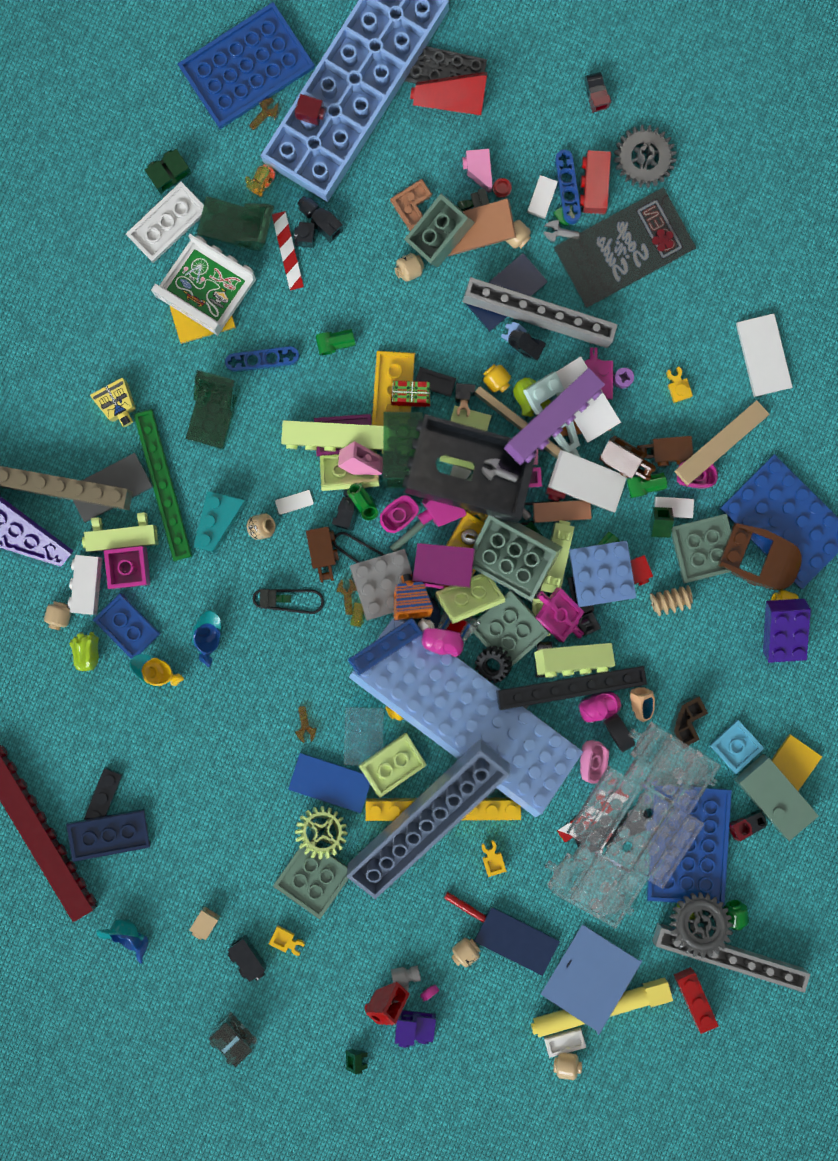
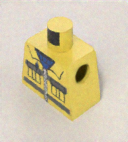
(116, 401)

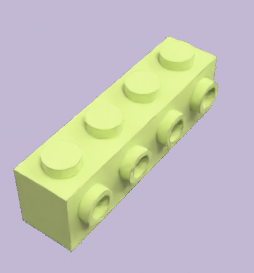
(574, 659)

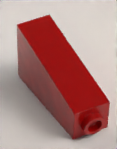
(453, 93)

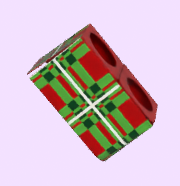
(410, 393)

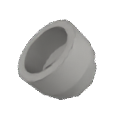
(467, 540)

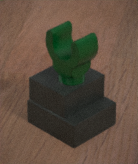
(477, 199)
(269, 598)

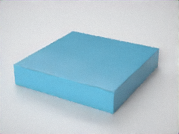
(736, 746)

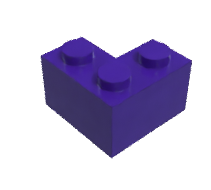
(414, 1026)

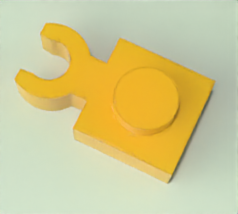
(678, 388)
(493, 861)
(283, 939)

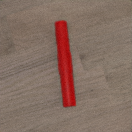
(465, 907)

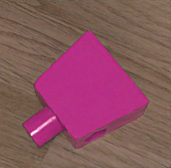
(439, 513)

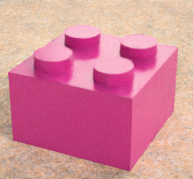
(127, 567)

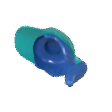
(206, 635)
(126, 934)

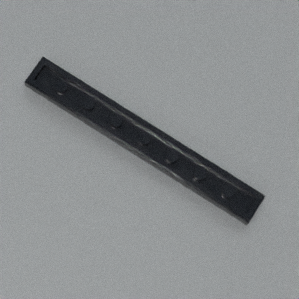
(571, 687)

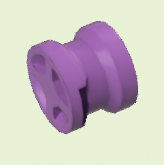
(621, 381)

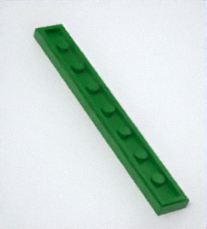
(163, 485)

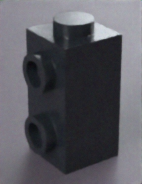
(247, 958)

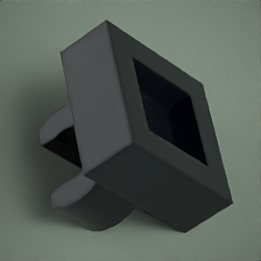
(588, 623)

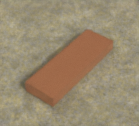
(561, 511)

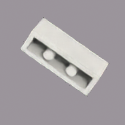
(85, 584)

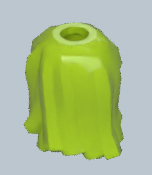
(521, 398)
(85, 651)

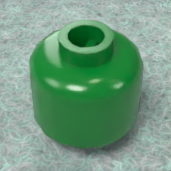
(739, 914)

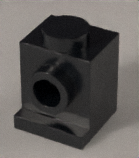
(305, 235)

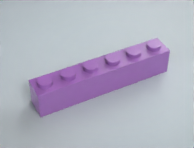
(554, 416)

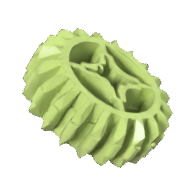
(331, 819)

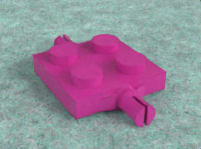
(603, 371)
(560, 614)

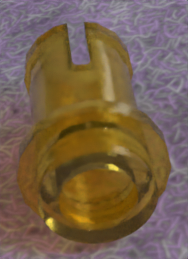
(357, 615)

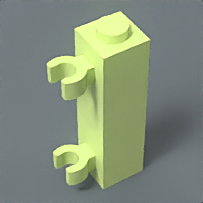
(561, 535)
(120, 538)

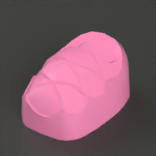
(593, 761)

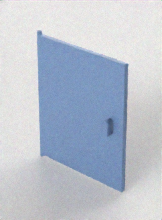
(591, 978)

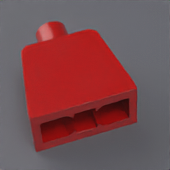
(387, 1004)

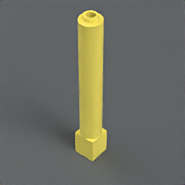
(651, 993)

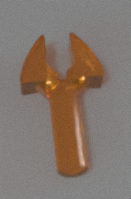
(264, 113)
(347, 595)
(304, 725)

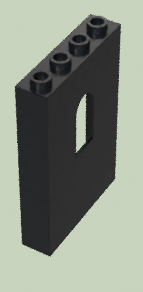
(446, 438)

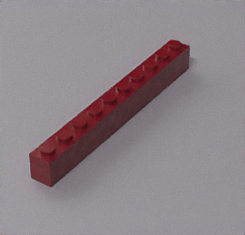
(42, 841)

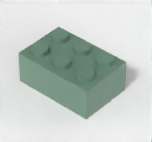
(439, 230)

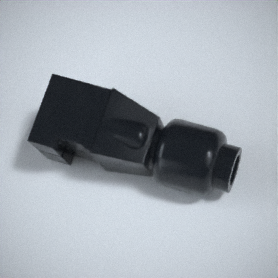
(324, 220)
(346, 513)

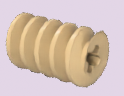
(673, 600)

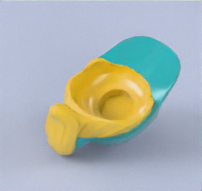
(153, 671)

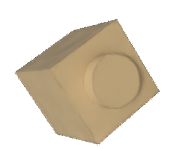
(204, 923)

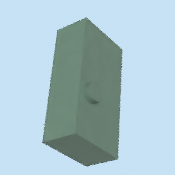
(776, 797)

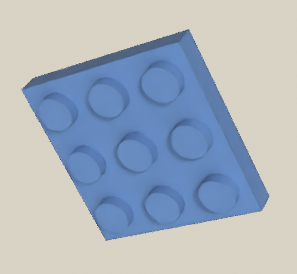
(602, 573)

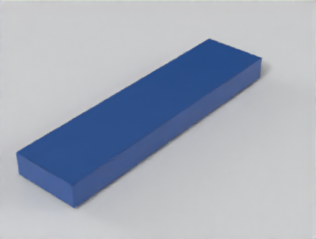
(385, 646)

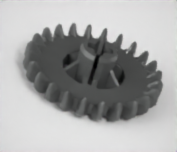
(646, 138)
(707, 943)

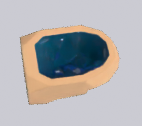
(642, 703)

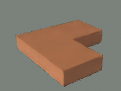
(408, 200)

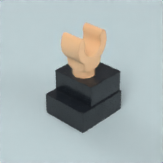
(462, 396)

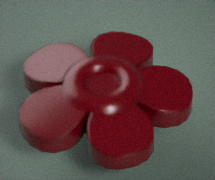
(663, 239)

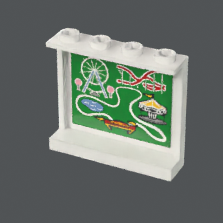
(205, 284)

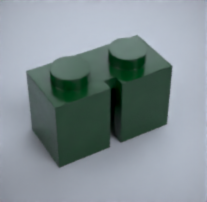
(168, 171)

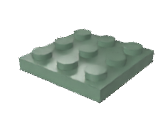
(701, 547)
(511, 627)
(312, 881)

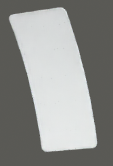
(294, 502)

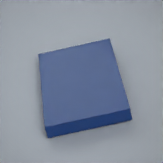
(126, 626)

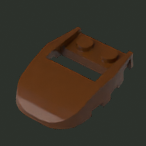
(779, 566)

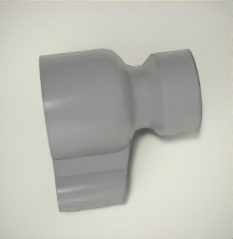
(404, 976)

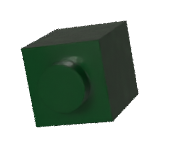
(661, 522)

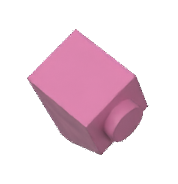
(479, 167)
(360, 460)

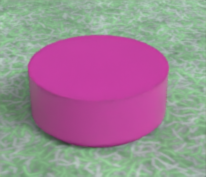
(429, 992)

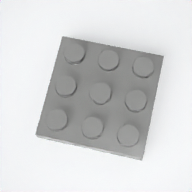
(377, 580)

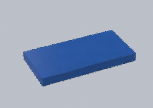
(329, 782)

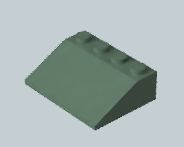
(514, 556)

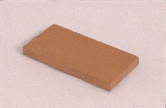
(491, 226)

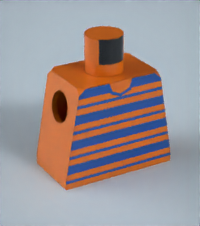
(411, 599)

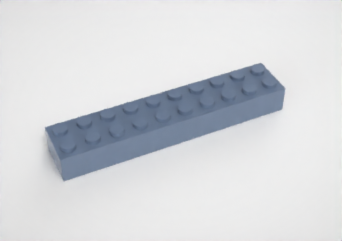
(428, 819)

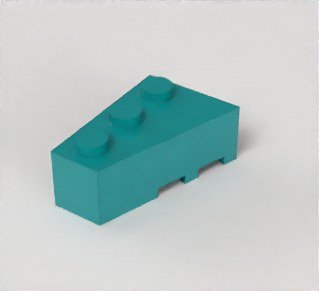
(216, 520)

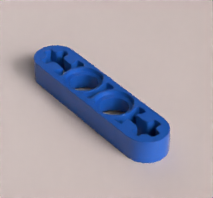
(568, 186)
(262, 359)

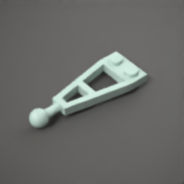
(540, 392)

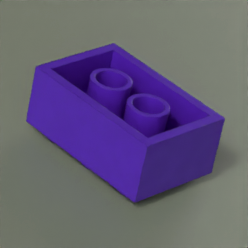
(786, 630)

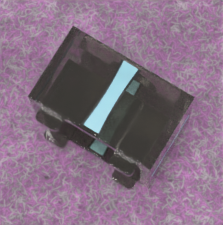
(232, 1039)

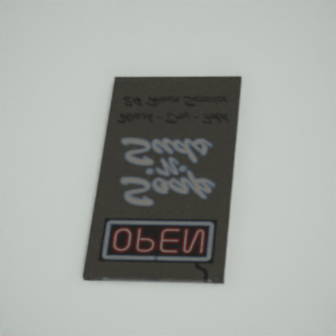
(622, 248)

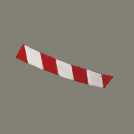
(287, 250)

